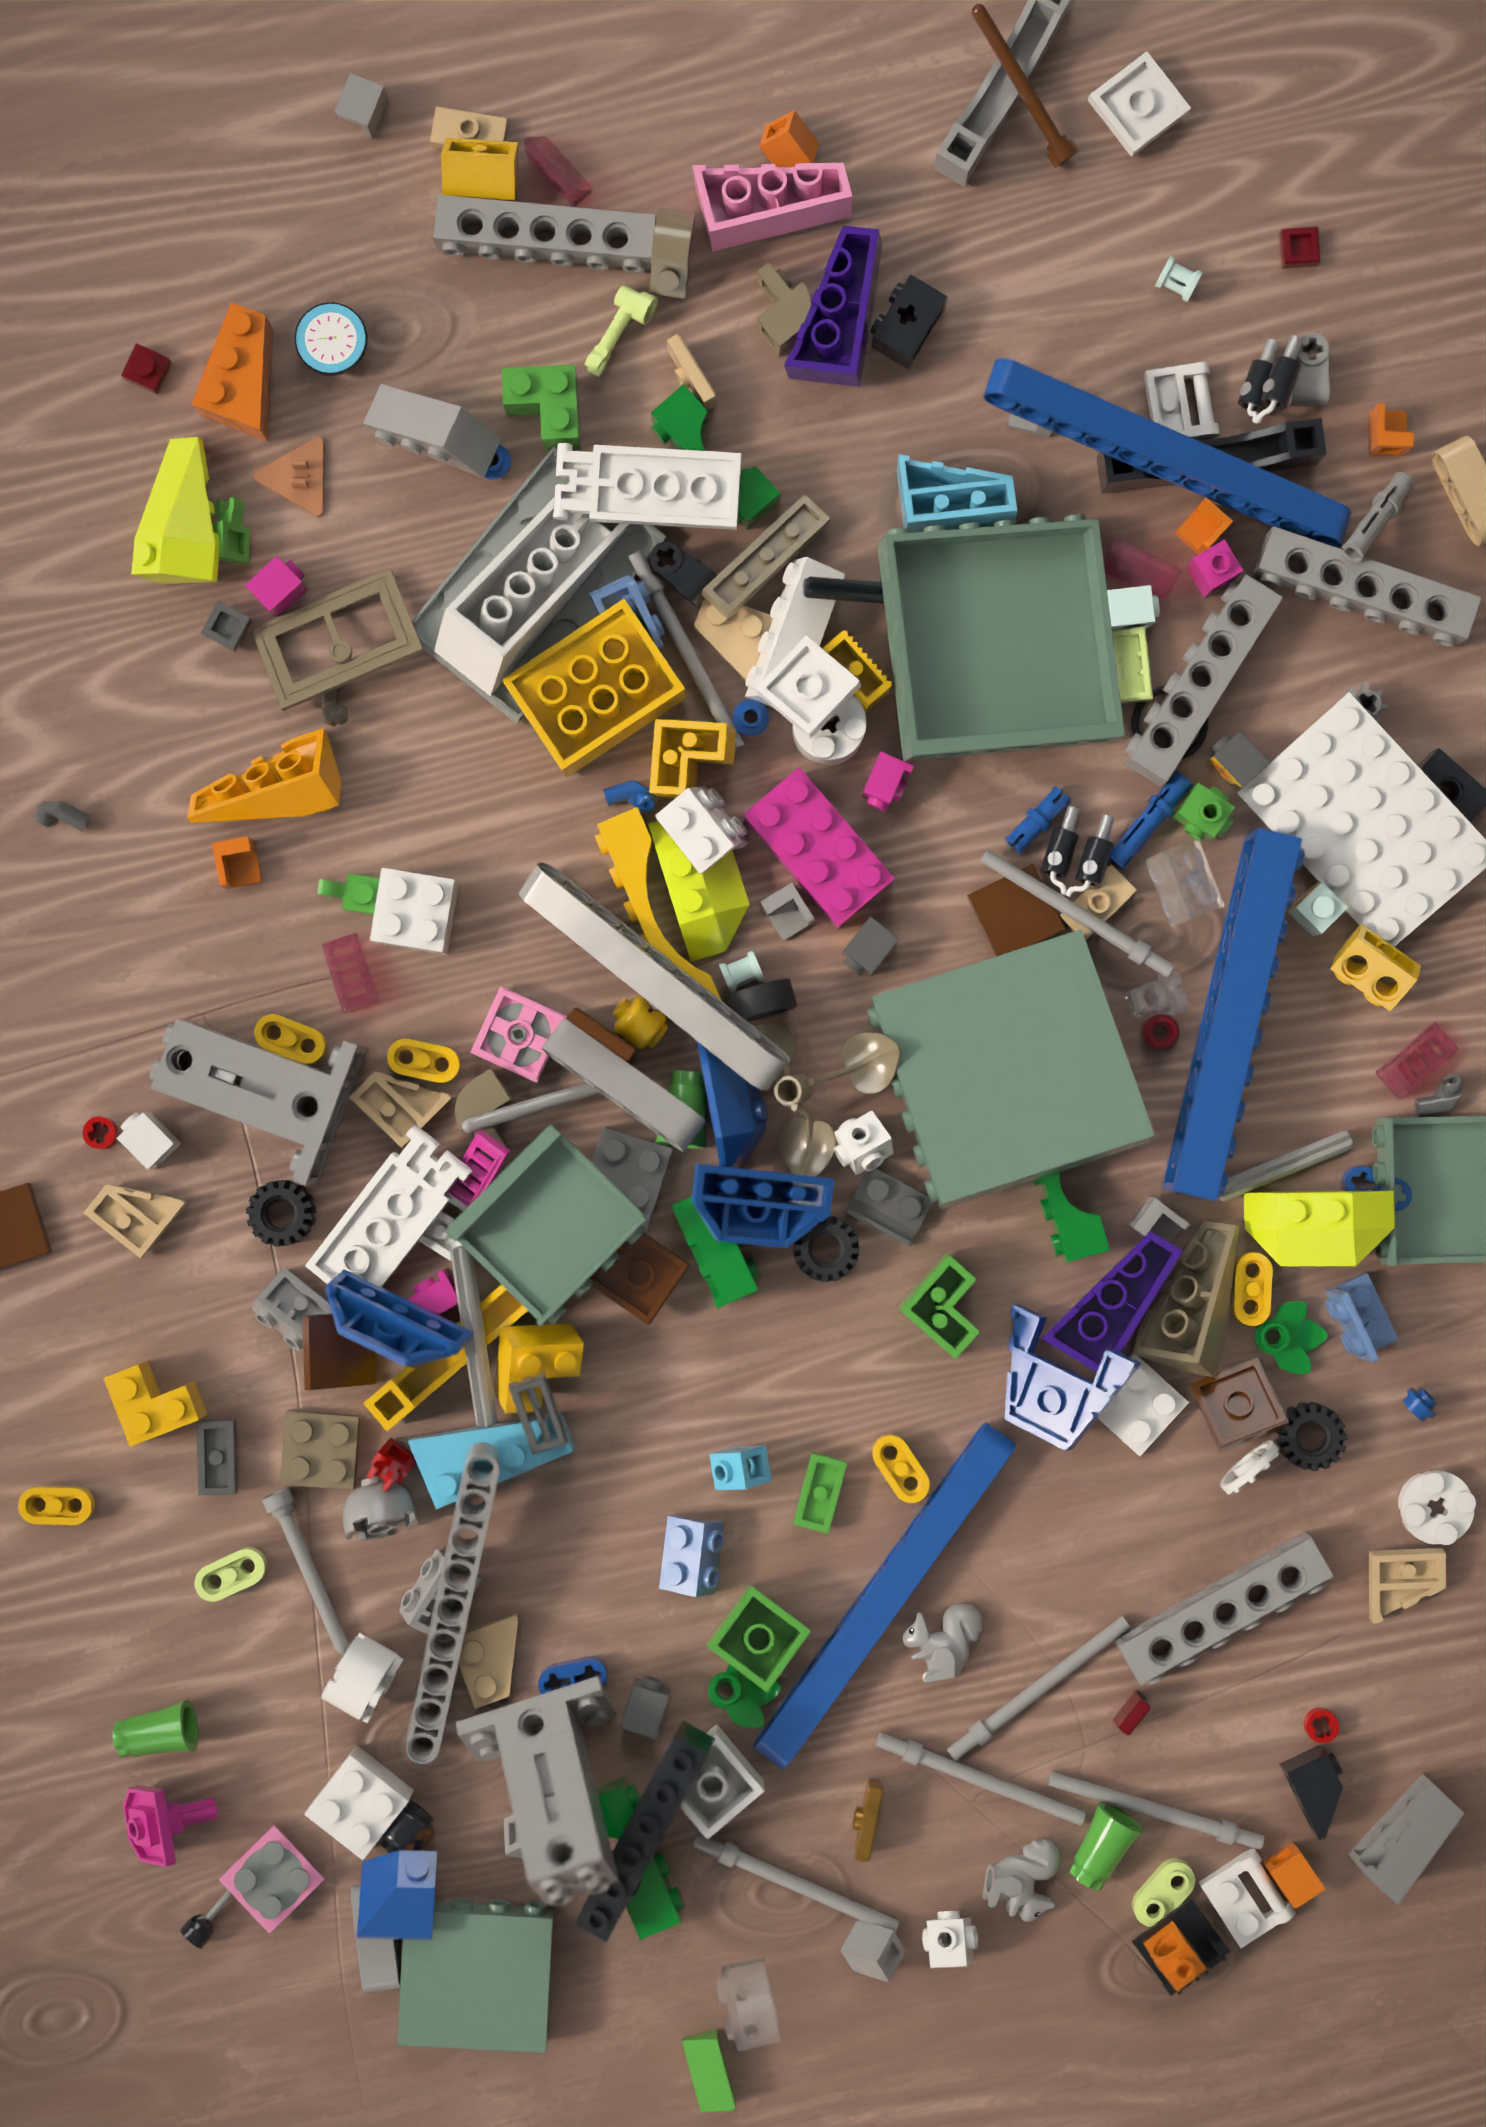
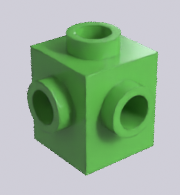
(1192, 813)

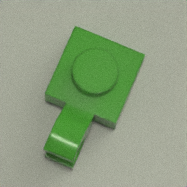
(233, 536)
(358, 893)

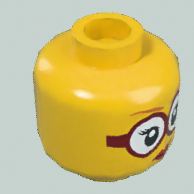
(639, 1022)

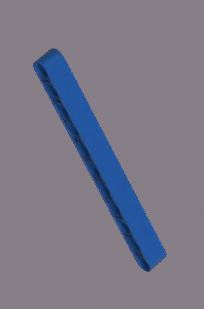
(1165, 453)
(884, 1595)

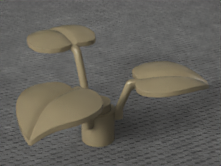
(809, 1144)

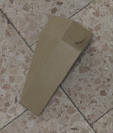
(1192, 1313)

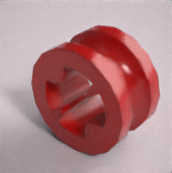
(90, 1127)
(1331, 1721)

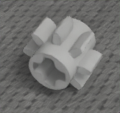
(1372, 697)

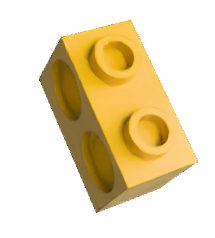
(1382, 961)

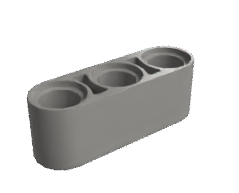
(377, 1958)

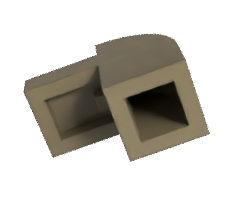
(671, 252)
(783, 319)
(481, 1096)

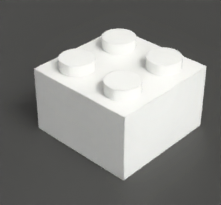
(414, 911)
(721, 1786)
(359, 1802)

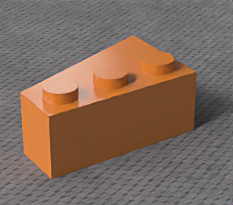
(237, 373)

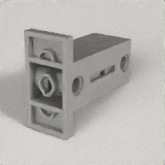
(260, 1088)
(552, 1785)

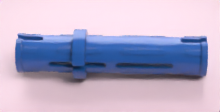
(1159, 809)

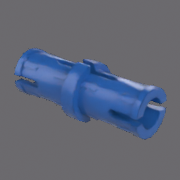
(1037, 820)

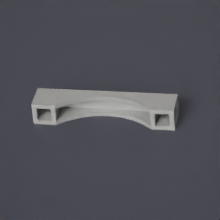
(997, 94)

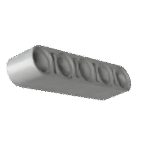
(623, 1085)

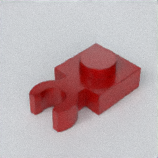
(392, 1464)

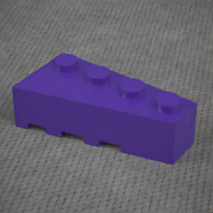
(837, 326)
(1115, 1304)

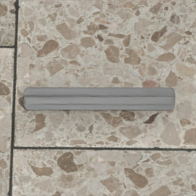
(1287, 1164)

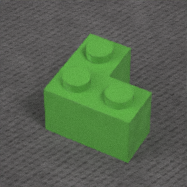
(547, 393)
(932, 1305)

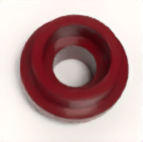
(1172, 1032)

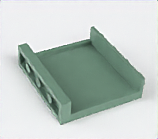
(1447, 1177)
(548, 1225)
(479, 1978)

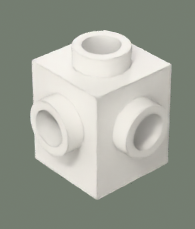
(862, 1143)
(937, 1942)

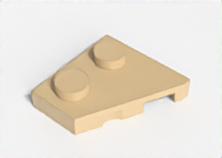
(735, 637)
(397, 1105)
(134, 1216)
(1403, 1578)
(489, 1659)

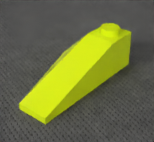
(176, 529)

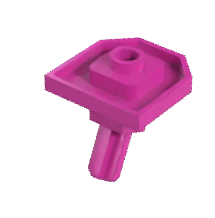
(154, 1822)

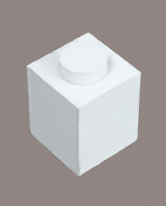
(147, 1139)

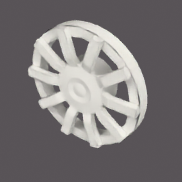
(1249, 1466)

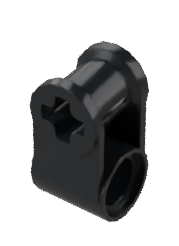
(686, 576)

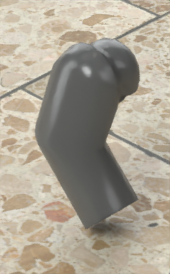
(63, 811)
(1444, 1097)

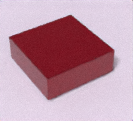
(1299, 247)
(1131, 1713)

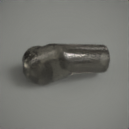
(331, 710)

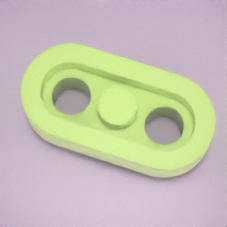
(232, 1574)
(1161, 1892)

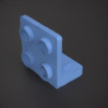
(1360, 1316)

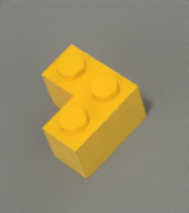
(679, 749)
(534, 1350)
(145, 1410)

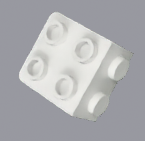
(702, 827)

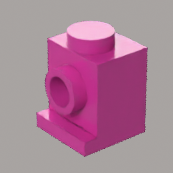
(886, 781)
(436, 1295)

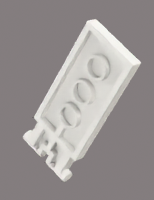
(649, 486)
(390, 1212)

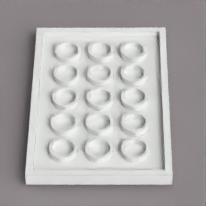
(1368, 821)

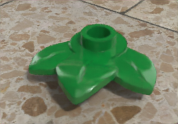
(1294, 1339)
(746, 1699)

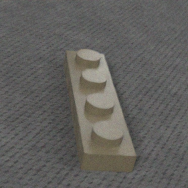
(766, 556)

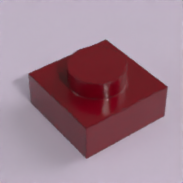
(146, 368)

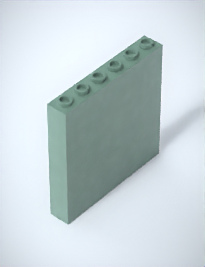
(1000, 637)
(1011, 1070)

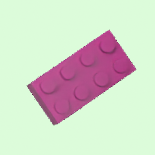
(818, 848)

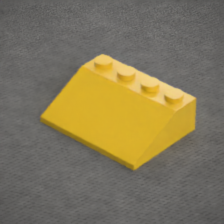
(595, 688)

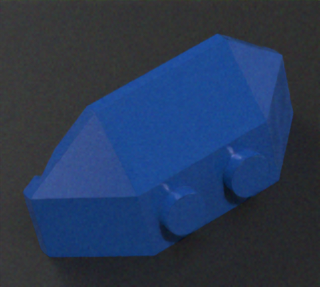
(734, 1108)
(760, 1204)
(392, 1323)

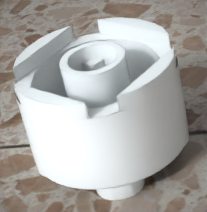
(839, 746)
(362, 1677)

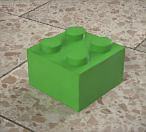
(758, 1638)

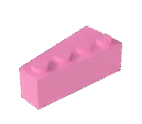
(769, 200)

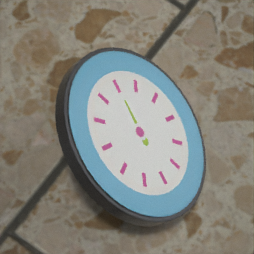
(331, 339)

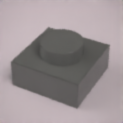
(226, 626)

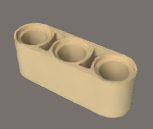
(1464, 480)

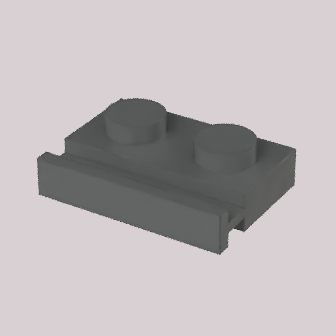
(889, 1206)

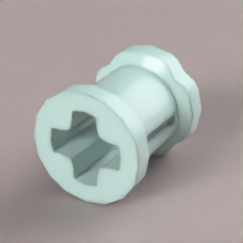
(1178, 279)
(741, 972)

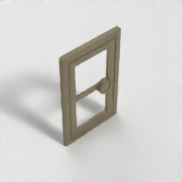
(348, 669)

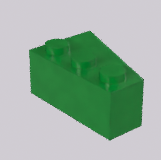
(719, 1262)

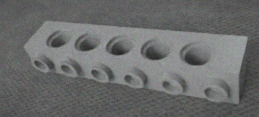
(457, 213)
(1257, 606)
(1456, 606)
(1202, 1607)

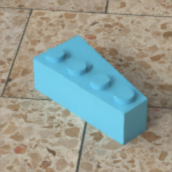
(444, 1453)

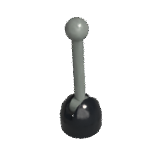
(199, 1927)

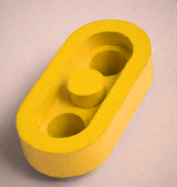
(291, 1039)
(424, 1060)
(1252, 1288)
(900, 1467)
(58, 1505)

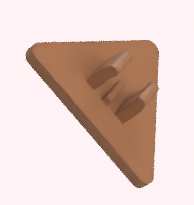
(298, 476)

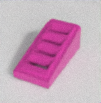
(484, 1168)

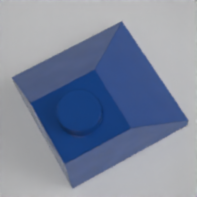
(398, 1896)

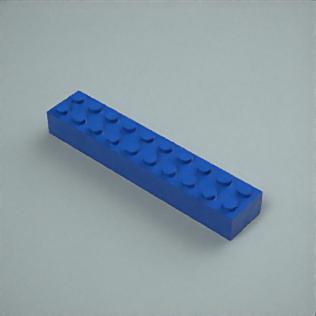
(1232, 1014)

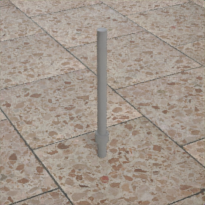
(655, 591)
(1137, 951)
(981, 1731)
(913, 1753)
(1224, 1830)
(729, 1855)

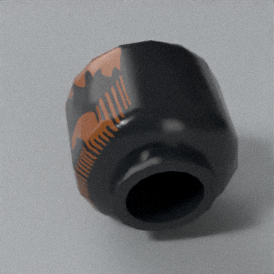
(409, 1829)

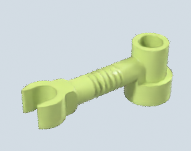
(632, 306)

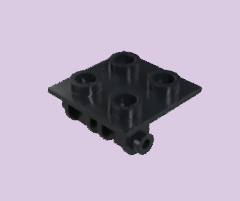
(1196, 1930)

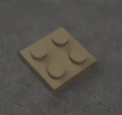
(320, 1449)

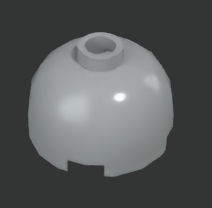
(376, 1512)

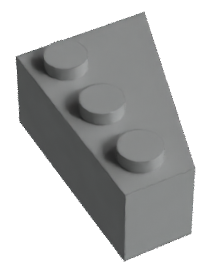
(432, 429)
(1406, 1838)

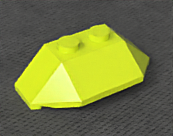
(705, 904)
(1320, 1225)

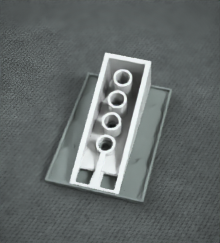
(525, 586)

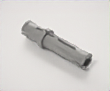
(1384, 507)

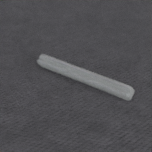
(476, 1348)

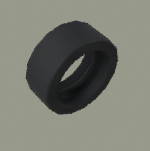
(762, 1000)

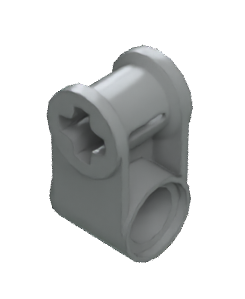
(1313, 380)

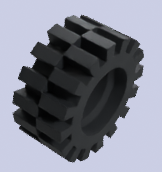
(259, 1217)
(842, 1264)
(1332, 1443)

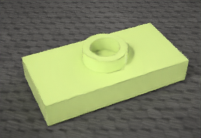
(1132, 664)

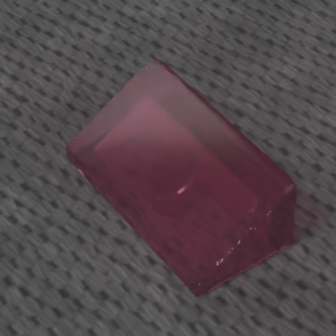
(557, 169)
(1140, 568)

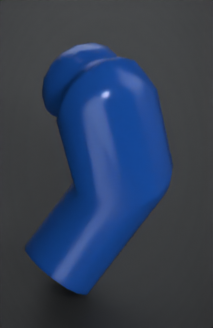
(633, 793)

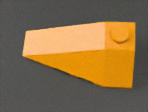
(289, 784)

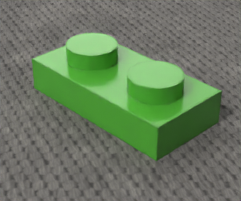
(819, 1492)

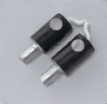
(1269, 382)
(1094, 858)

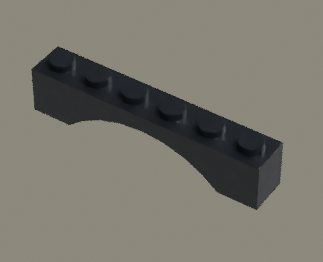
(1271, 449)

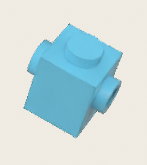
(740, 1467)

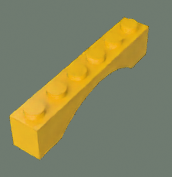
(630, 850)
(415, 1384)

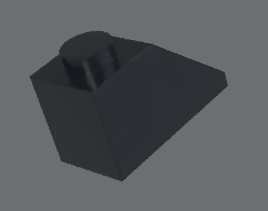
(1315, 1786)

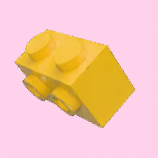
(480, 168)

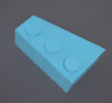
(952, 496)

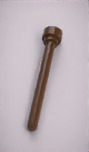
(1059, 146)

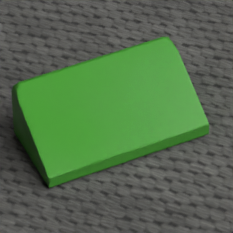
(709, 2072)

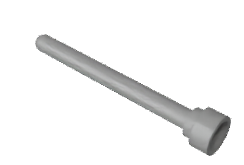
(527, 1107)
(280, 1506)

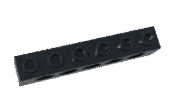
(647, 1828)

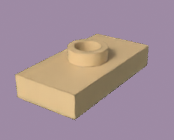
(466, 125)
(690, 373)
(1102, 900)

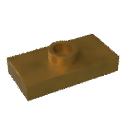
(866, 1820)

